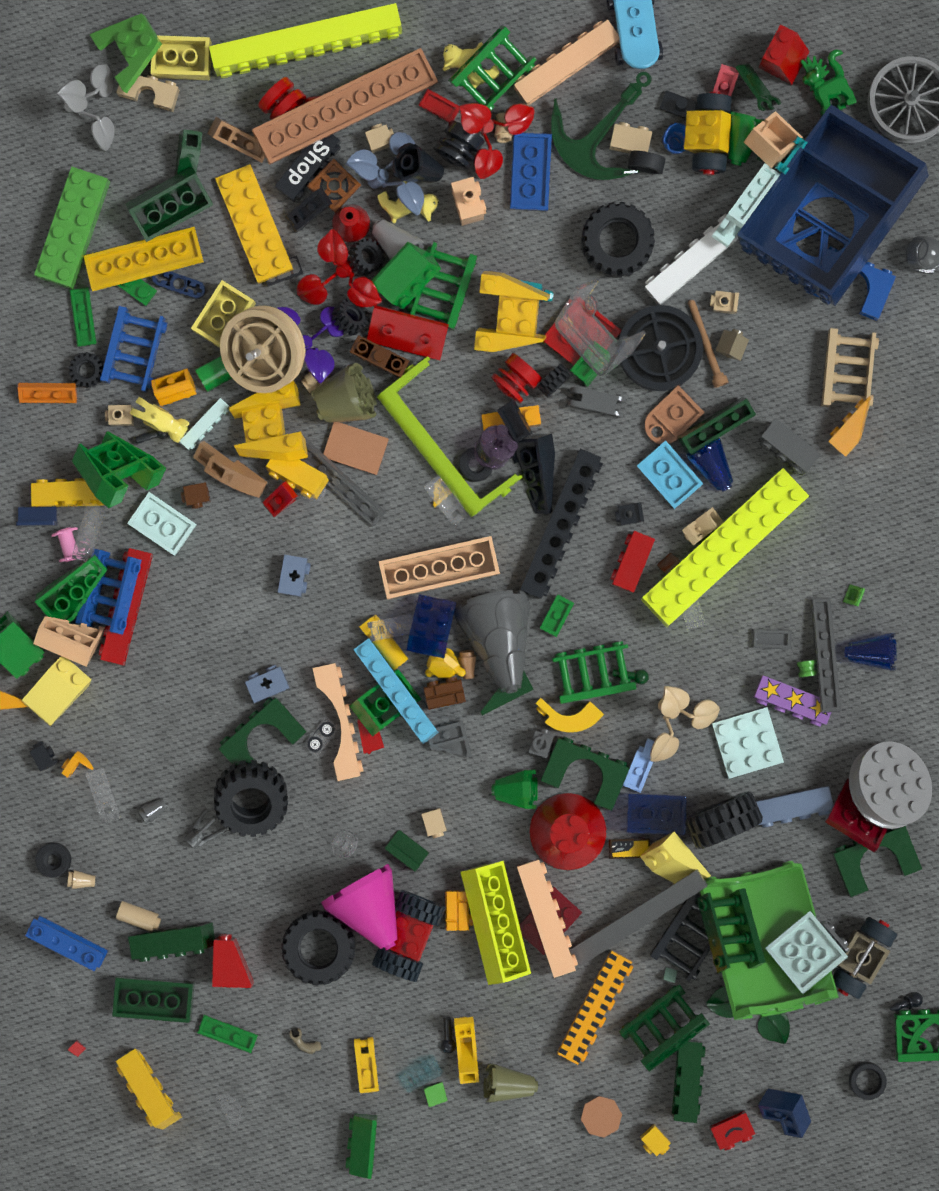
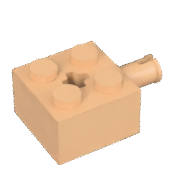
(467, 200)

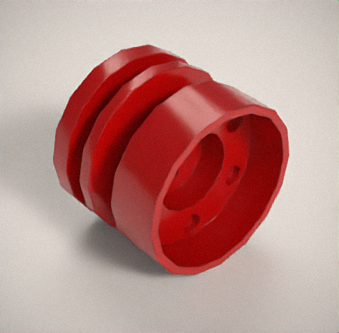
(516, 378)

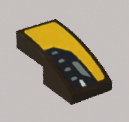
(627, 848)

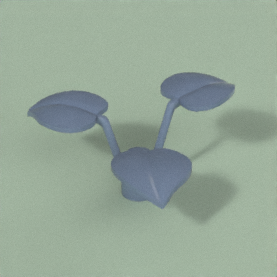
(365, 162)

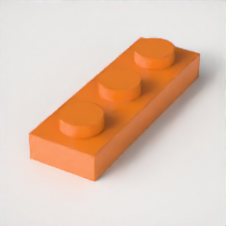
(47, 392)

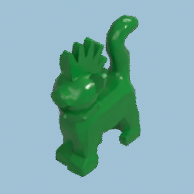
(833, 88)

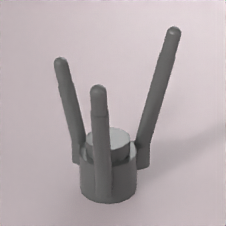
(195, 837)

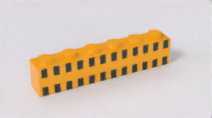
(594, 1007)

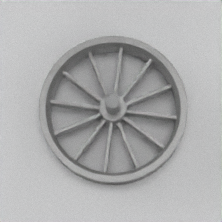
(908, 100)

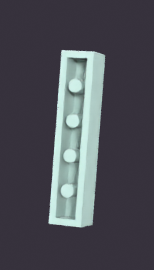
(205, 424)

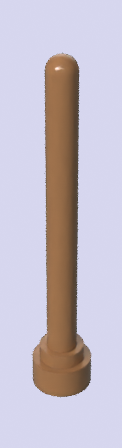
(719, 378)

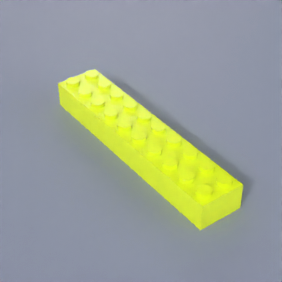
(306, 40)
(724, 547)

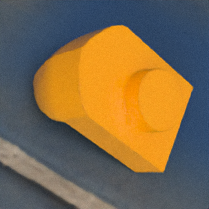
(70, 765)

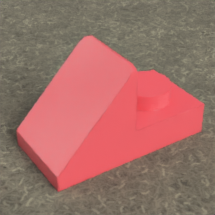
(726, 80)

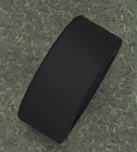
(646, 162)
(867, 1066)

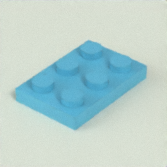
(669, 474)

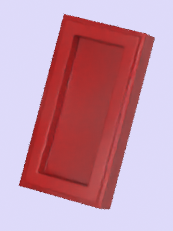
(439, 106)

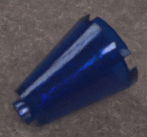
(713, 465)
(874, 651)

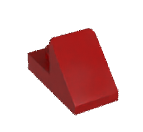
(280, 499)

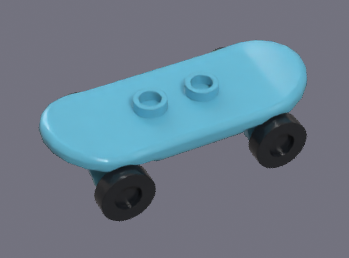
(636, 33)

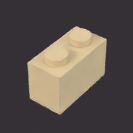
(628, 138)

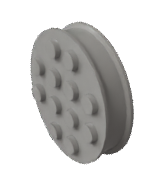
(890, 785)

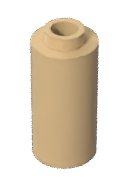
(138, 916)

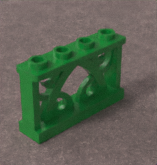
(913, 1053)

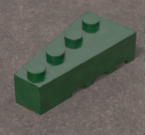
(171, 941)
(687, 1082)

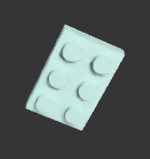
(162, 524)

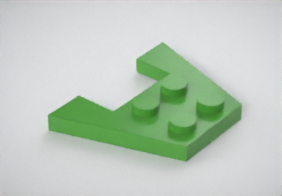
(136, 42)

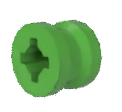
(807, 668)

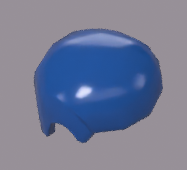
(674, 131)

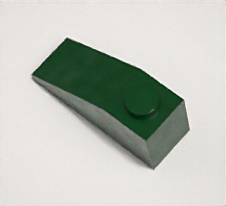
(500, 698)

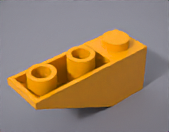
(850, 433)

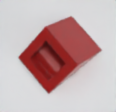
(77, 1048)

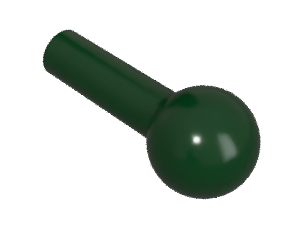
(640, 676)

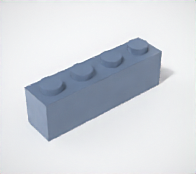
(796, 804)

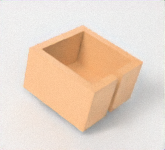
(772, 139)

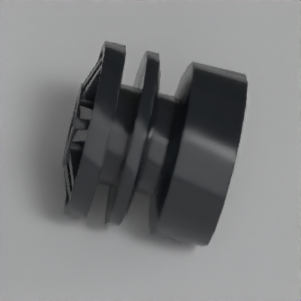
(458, 146)

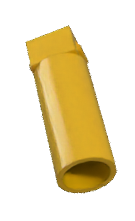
(387, 647)

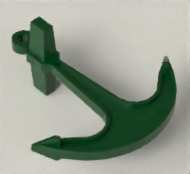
(581, 153)

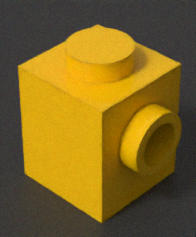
(655, 1141)

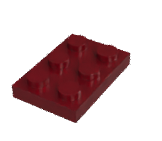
(567, 911)

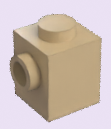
(378, 137)
(119, 415)

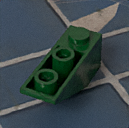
(188, 150)

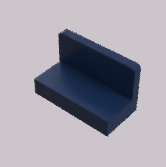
(37, 516)

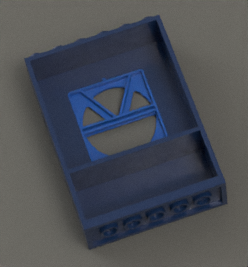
(840, 163)

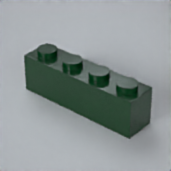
(716, 425)

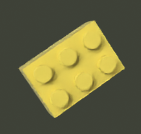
(182, 58)
(219, 310)

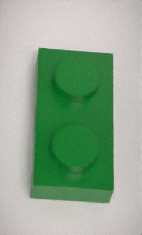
(139, 290)
(557, 615)

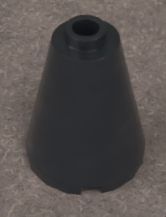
(416, 165)

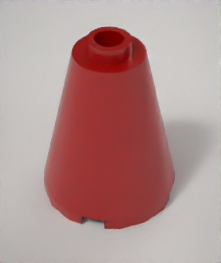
(351, 229)

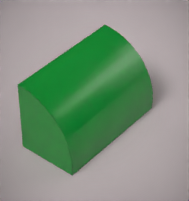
(213, 374)

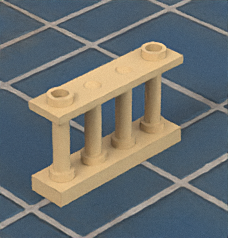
(834, 358)

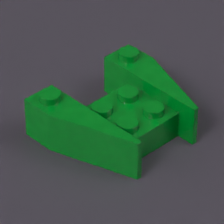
(111, 462)

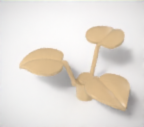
(670, 706)

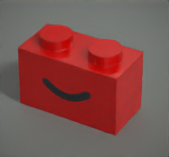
(732, 1130)

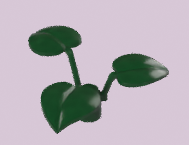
(772, 1028)

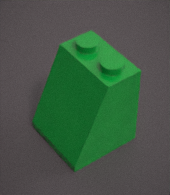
(17, 647)

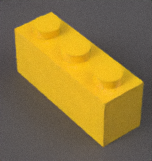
(299, 476)

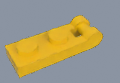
(366, 1066)

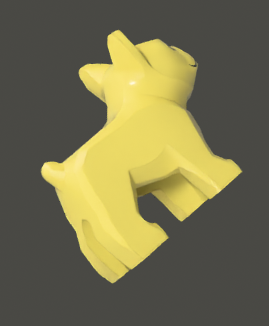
(456, 57)
(398, 210)
(161, 420)

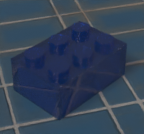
(431, 626)
(656, 813)

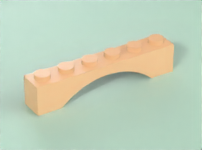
(346, 761)

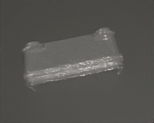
(589, 335)

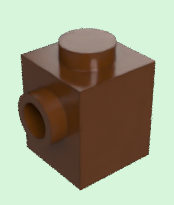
(196, 495)

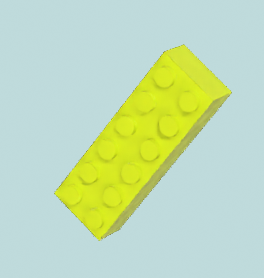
(495, 923)

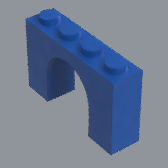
(878, 288)

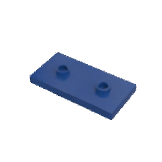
(530, 171)

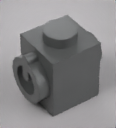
(541, 743)

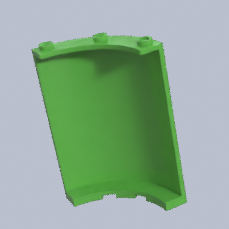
(777, 903)

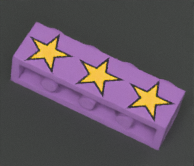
(790, 699)

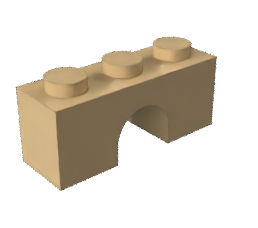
(165, 93)

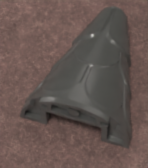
(498, 634)

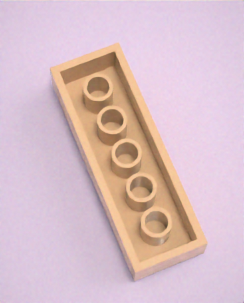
(439, 567)

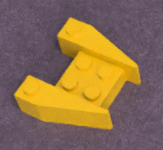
(516, 313)
(265, 426)

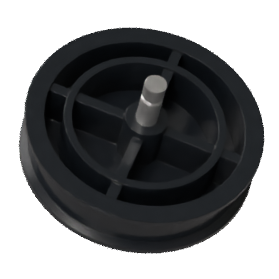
(667, 351)

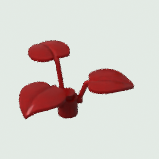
(477, 118)
(332, 248)

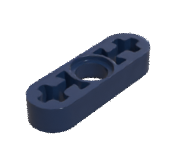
(190, 293)

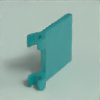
(783, 167)

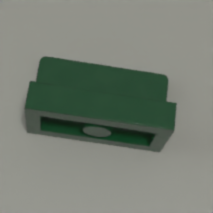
(407, 850)

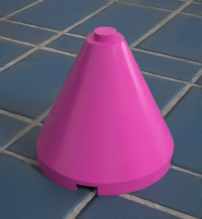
(368, 907)

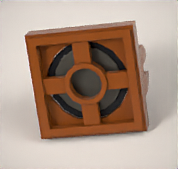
(335, 184)

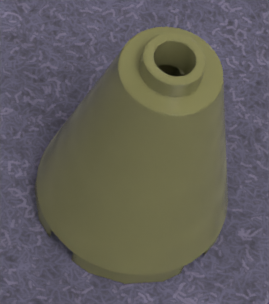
(507, 1084)

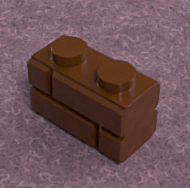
(444, 694)

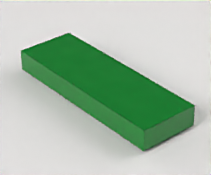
(83, 317)
(227, 1033)

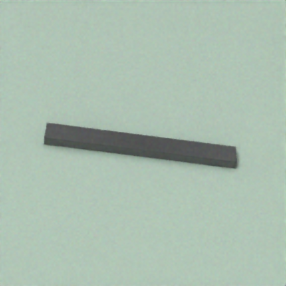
(639, 917)

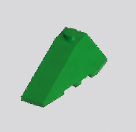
(69, 592)

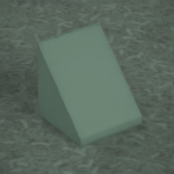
(670, 975)

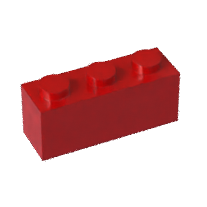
(632, 561)

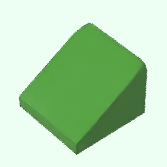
(435, 1094)

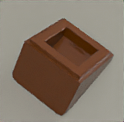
(668, 563)

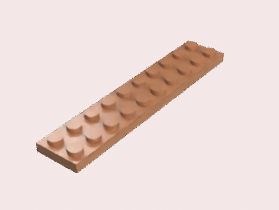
(344, 106)

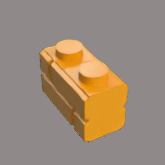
(173, 387)
(457, 911)

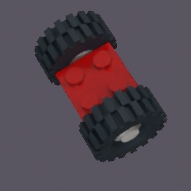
(414, 924)

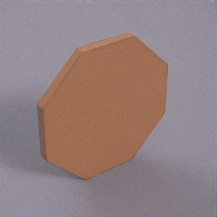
(601, 1116)

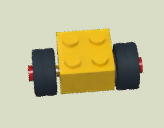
(709, 133)

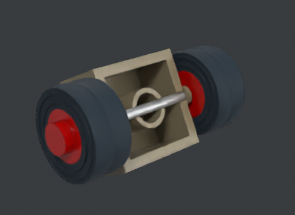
(864, 957)

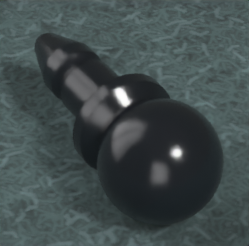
(913, 1000)

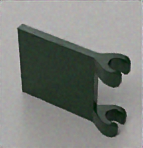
(757, 86)

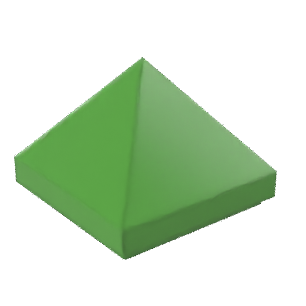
(854, 595)

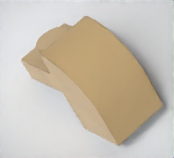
(702, 526)

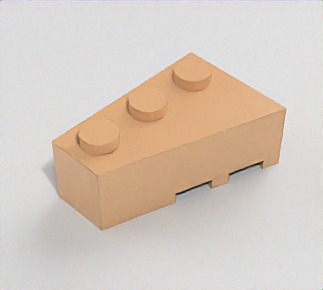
(68, 640)

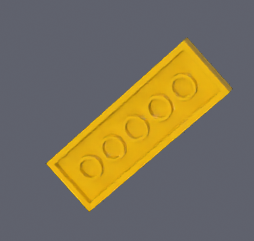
(254, 224)
(143, 259)

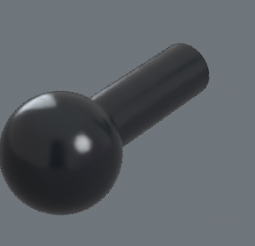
(151, 435)
(448, 1044)

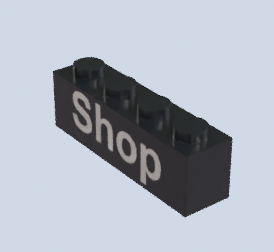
(306, 167)

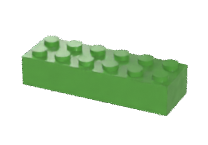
(72, 228)

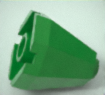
(517, 789)

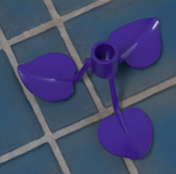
(319, 362)

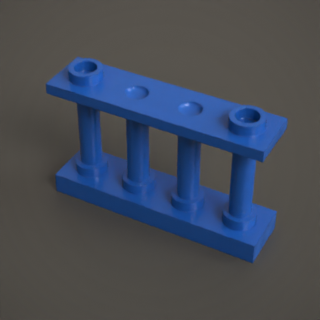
(114, 354)
(118, 623)
(66, 943)

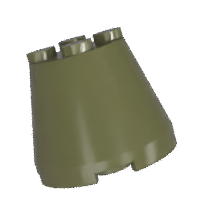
(345, 396)

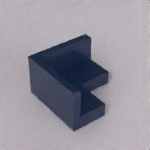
(787, 1109)

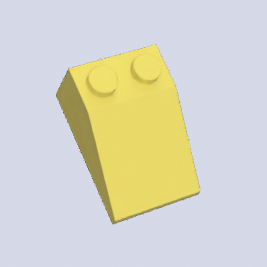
(56, 690)
(672, 859)

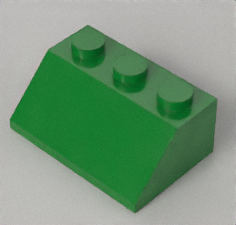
(406, 275)
(362, 1145)

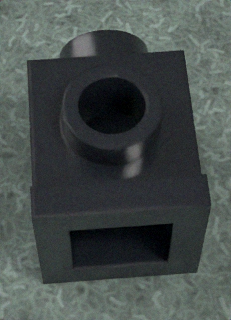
(637, 514)
(43, 756)

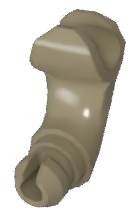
(309, 1048)

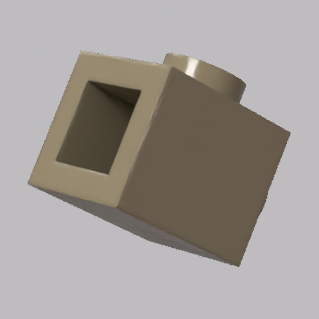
(732, 344)

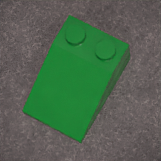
(376, 709)

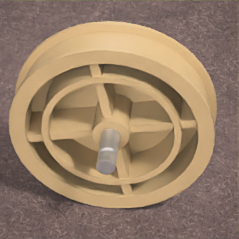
(262, 349)

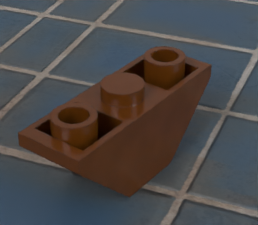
(379, 357)

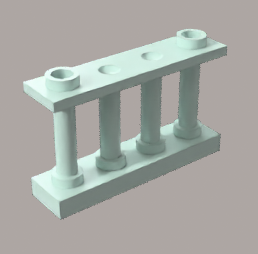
(745, 205)

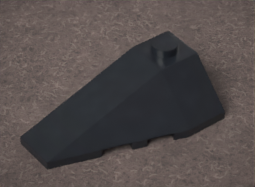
(537, 462)

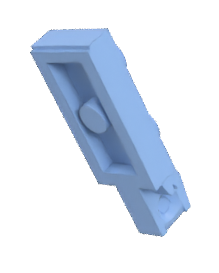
(639, 767)

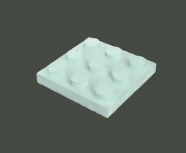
(747, 742)
(806, 952)

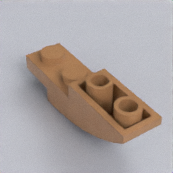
(230, 473)

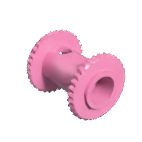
(67, 542)

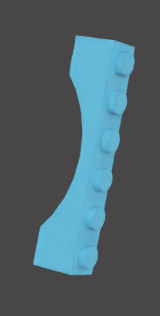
(396, 691)

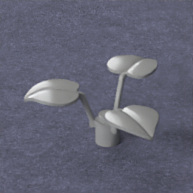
(75, 101)

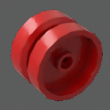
(281, 98)

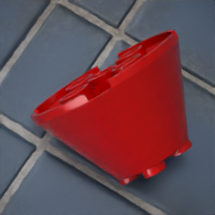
(568, 831)

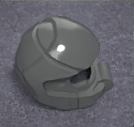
(923, 254)

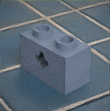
(286, 583)
(260, 692)

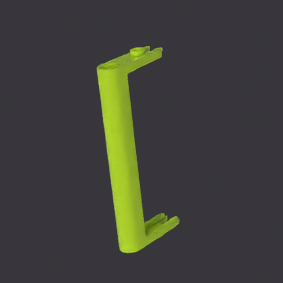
(429, 449)

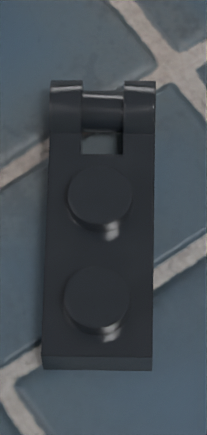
(308, 209)

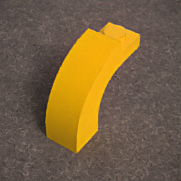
(582, 720)
(466, 1050)

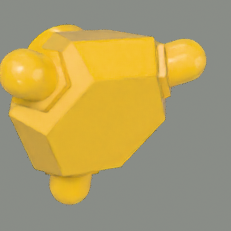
(444, 667)

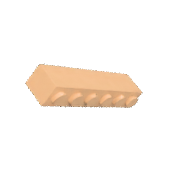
(566, 63)
(546, 918)

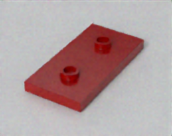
(407, 332)

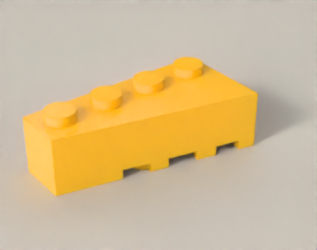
(62, 494)
(147, 1090)

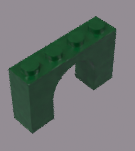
(275, 714)
(612, 772)
(849, 859)

